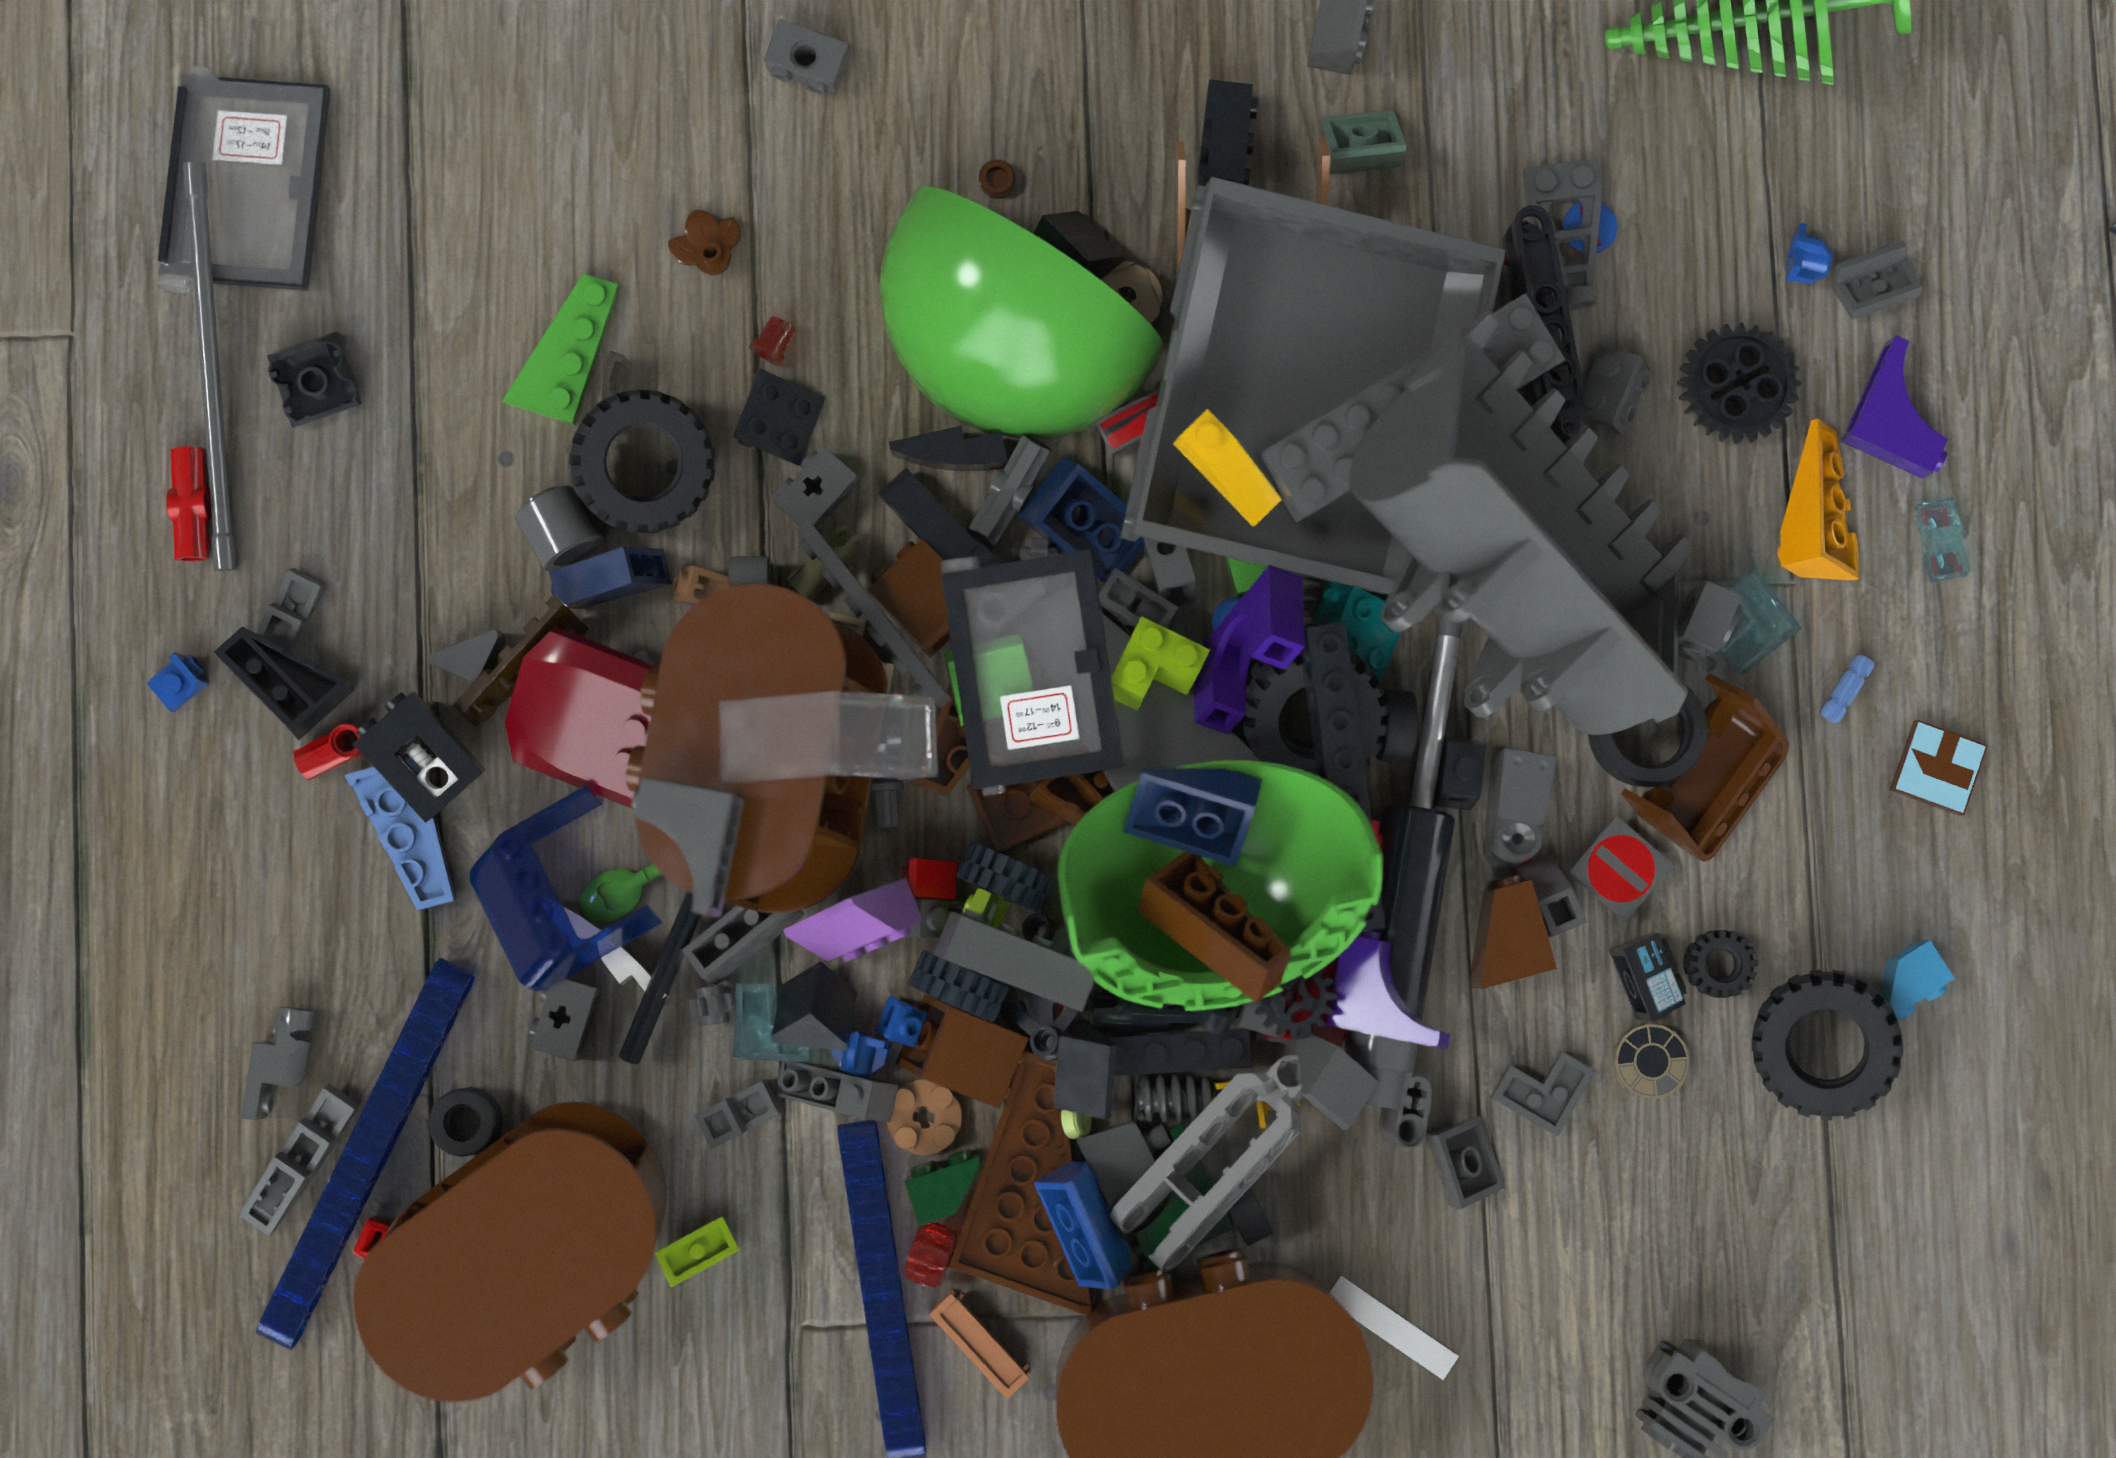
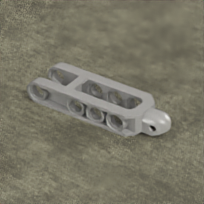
(1277, 1087)

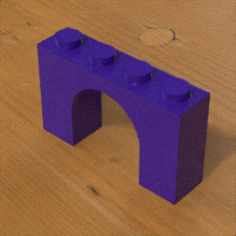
(1260, 626)

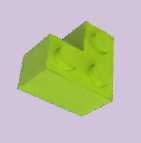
(1156, 655)

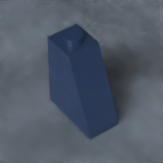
(610, 576)

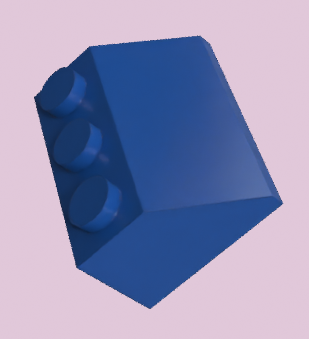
(1084, 1226)

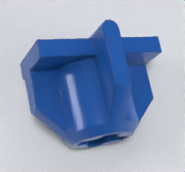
(1807, 258)
(863, 1055)

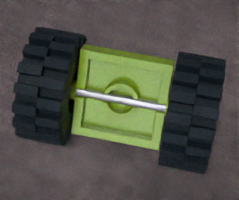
(1005, 880)

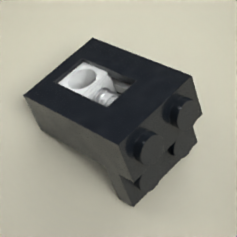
(406, 719)

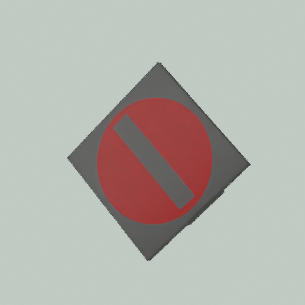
(1621, 868)

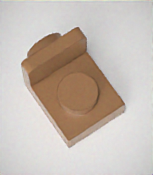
(697, 583)

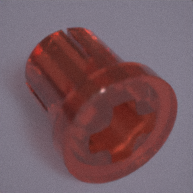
(771, 347)

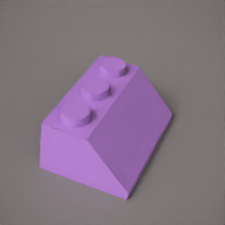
(859, 923)

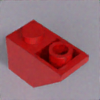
(931, 878)

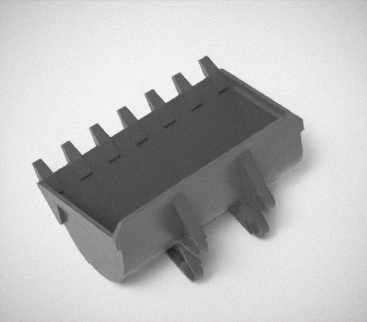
(1522, 543)

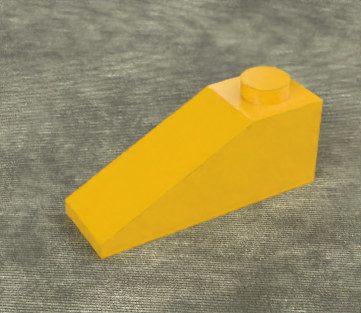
(1227, 467)

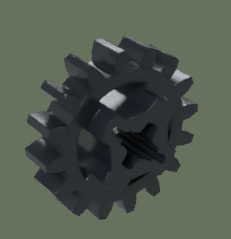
(1288, 1014)

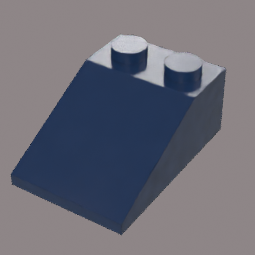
(1081, 515)
(1194, 810)

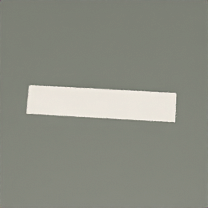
(1394, 1328)

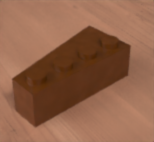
(950, 750)
(1214, 925)

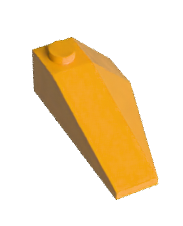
(1815, 524)

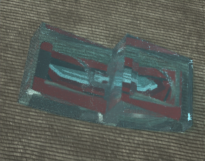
(1940, 540)

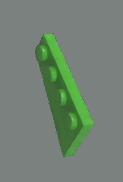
(565, 357)

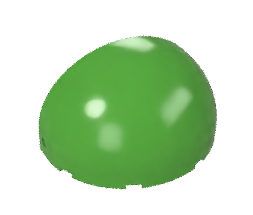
(1006, 322)
(1302, 869)

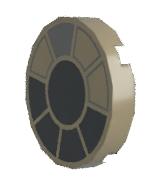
(1651, 1061)

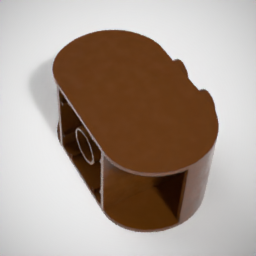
(747, 644)
(514, 1256)
(1215, 1367)

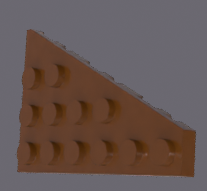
(1006, 1226)

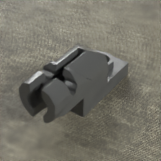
(278, 1062)

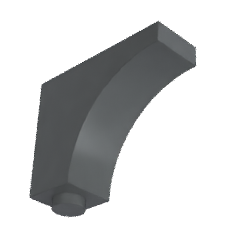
(702, 826)

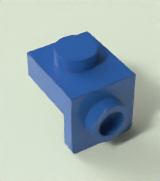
(901, 1021)

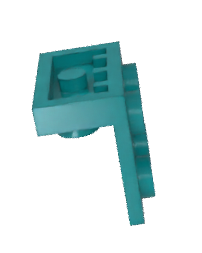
(1364, 627)

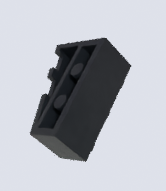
(1226, 132)
(285, 683)

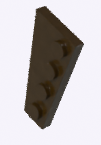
(497, 685)

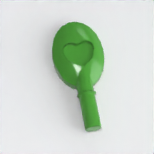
(615, 893)

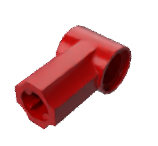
(326, 752)

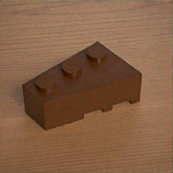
(1072, 795)

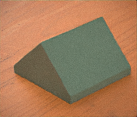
(1363, 141)

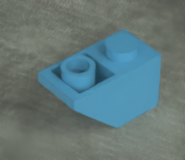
(1914, 975)

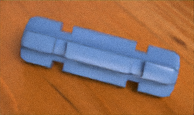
(1847, 688)

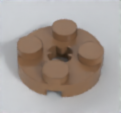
(909, 1133)

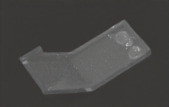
(828, 736)

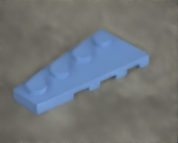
(409, 841)

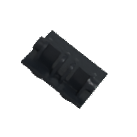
(778, 417)

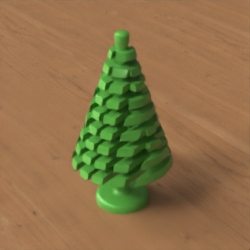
(1749, 16)

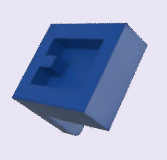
(178, 681)

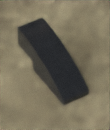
(950, 451)

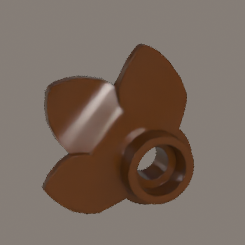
(704, 238)

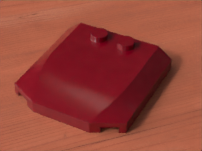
(578, 713)

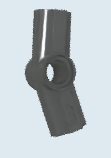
(1010, 490)

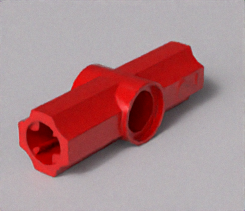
(189, 504)

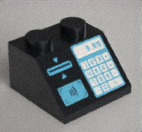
(1648, 976)

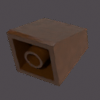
(915, 595)
(1510, 935)
(964, 1053)

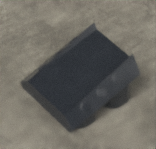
(313, 379)

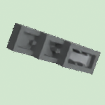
(299, 1159)

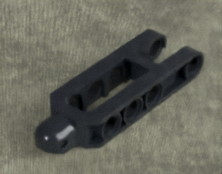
(1536, 270)

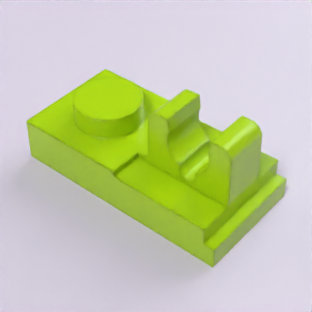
(696, 1251)

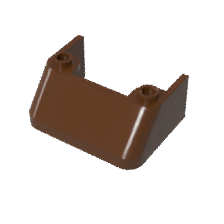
(1726, 779)

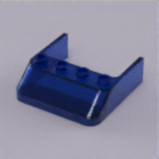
(527, 908)

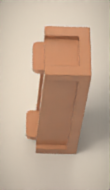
(980, 1344)

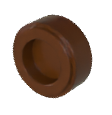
(997, 179)

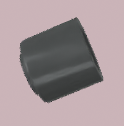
(558, 527)

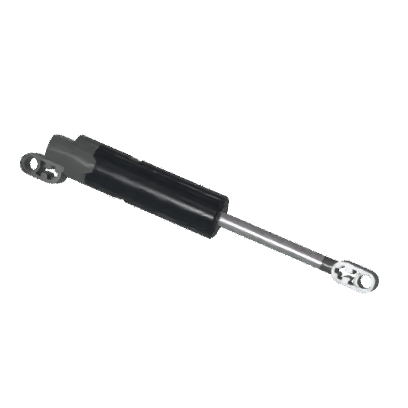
(1412, 888)

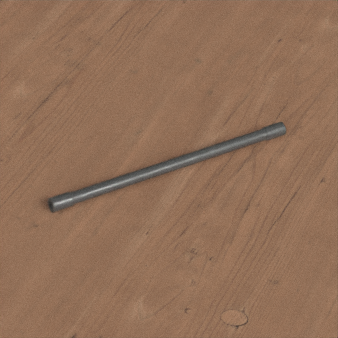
(197, 194)

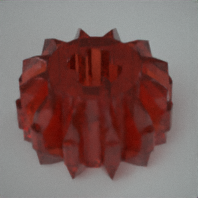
(930, 1254)

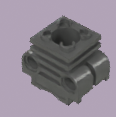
(1700, 1403)

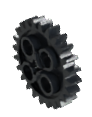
(1722, 354)

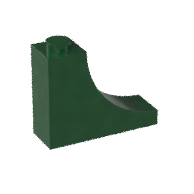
(1157, 1228)

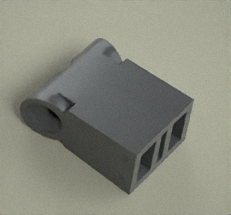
(1516, 806)

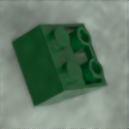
(940, 1189)

